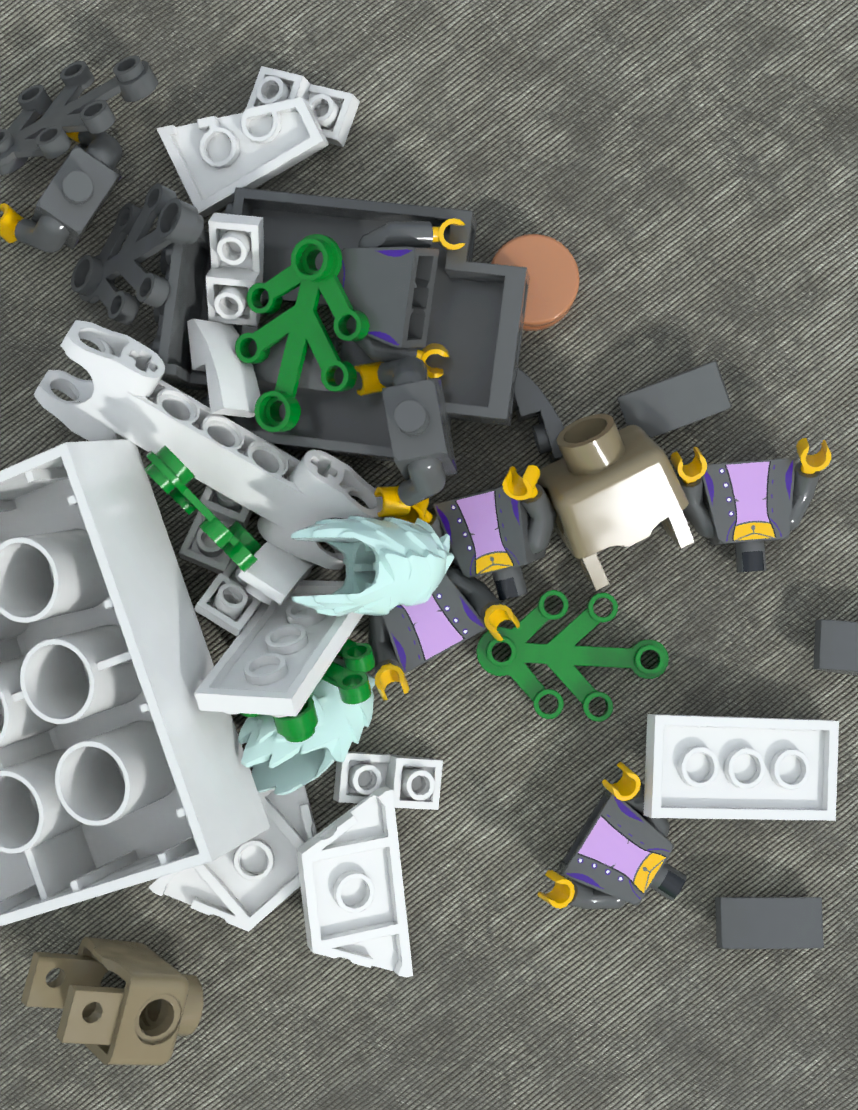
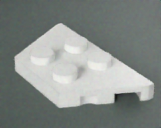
(253, 876)
(356, 888)

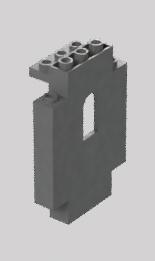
(473, 315)

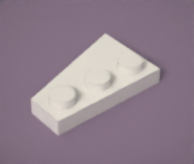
(241, 149)

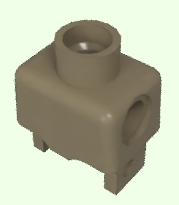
(611, 491)
(117, 1023)

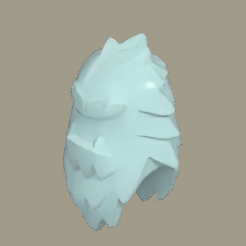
(385, 564)
(291, 765)

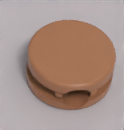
(551, 275)

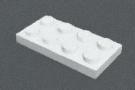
(277, 657)
(740, 768)

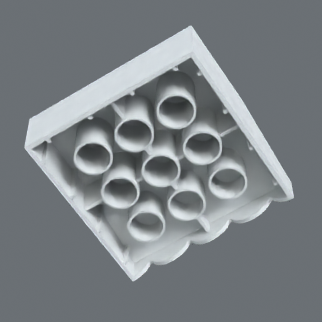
(99, 668)

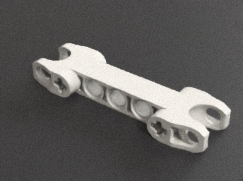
(135, 404)

